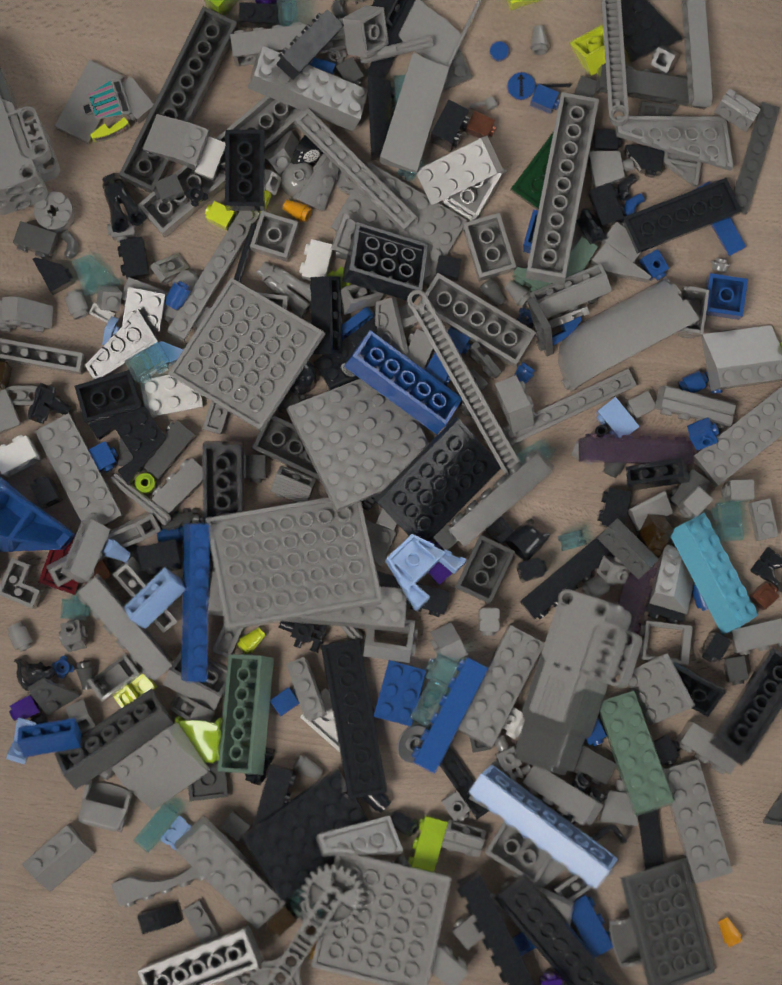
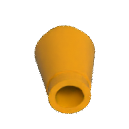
(298, 210)
(729, 932)

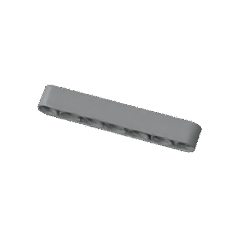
(697, 53)

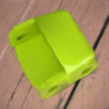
(203, 736)

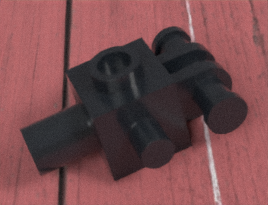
(302, 633)

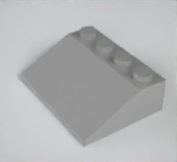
(742, 357)
(161, 767)

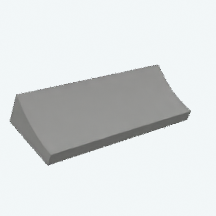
(414, 114)

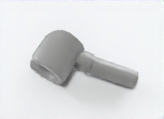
(489, 102)

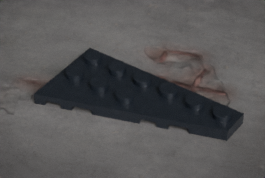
(645, 29)

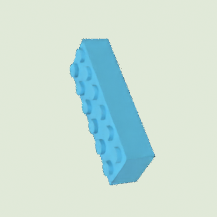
(713, 574)

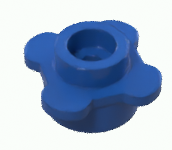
(62, 672)

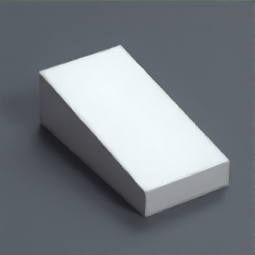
(103, 315)

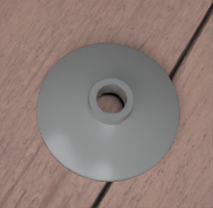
(404, 747)

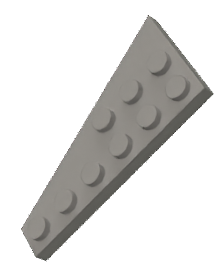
(691, 137)

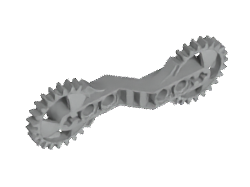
(303, 940)

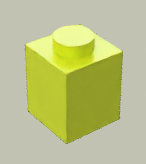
(219, 216)

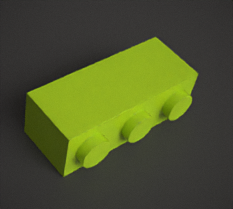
(428, 844)

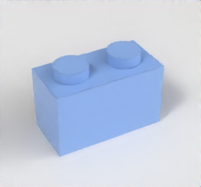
(616, 419)

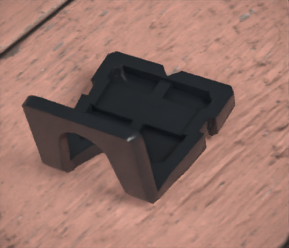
(766, 567)
(596, 836)

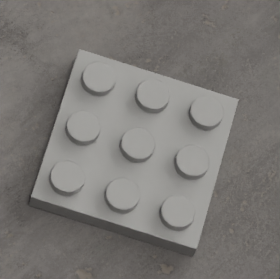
(659, 689)

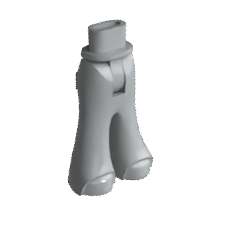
(280, 281)

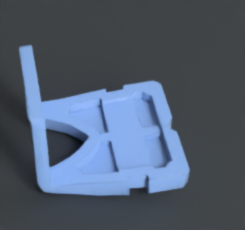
(177, 829)

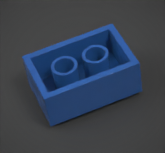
(399, 693)

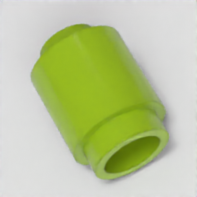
(151, 483)

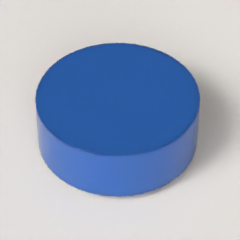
(499, 51)

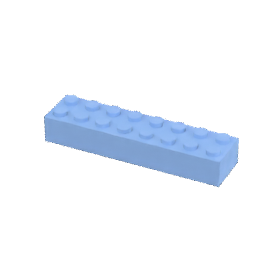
(543, 826)

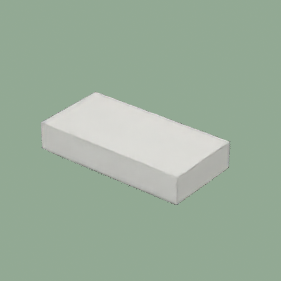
(210, 158)

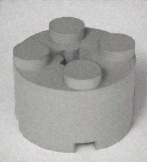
(64, 215)

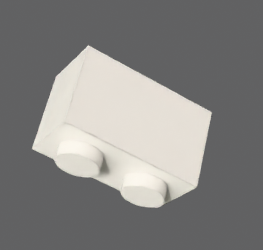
(317, 260)

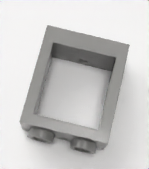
(684, 643)
(389, 651)

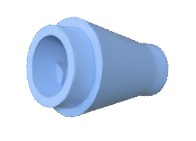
(115, 550)

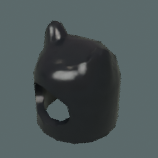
(305, 381)
(527, 540)

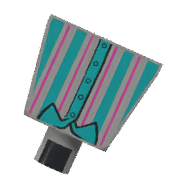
(107, 100)

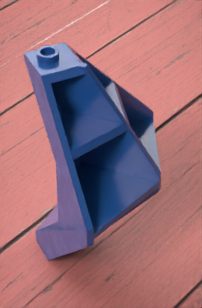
(27, 526)

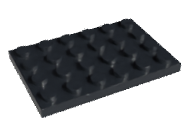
(438, 481)
(287, 839)

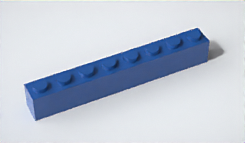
(195, 603)

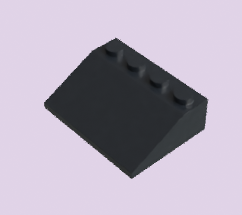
(385, 262)

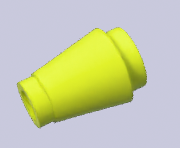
(251, 641)

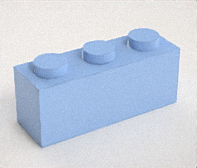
(155, 598)

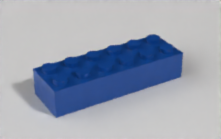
(403, 382)
(450, 714)

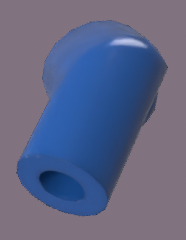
(630, 205)

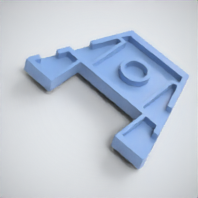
(413, 561)

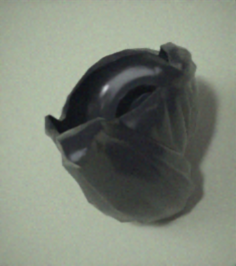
(28, 674)

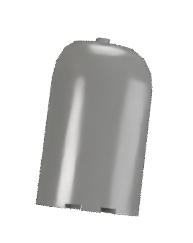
(623, 332)

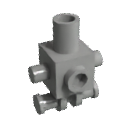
(507, 759)

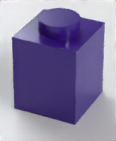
(24, 708)

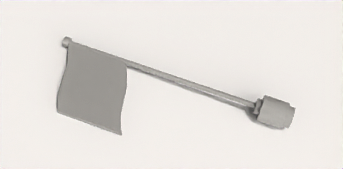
(425, 22)

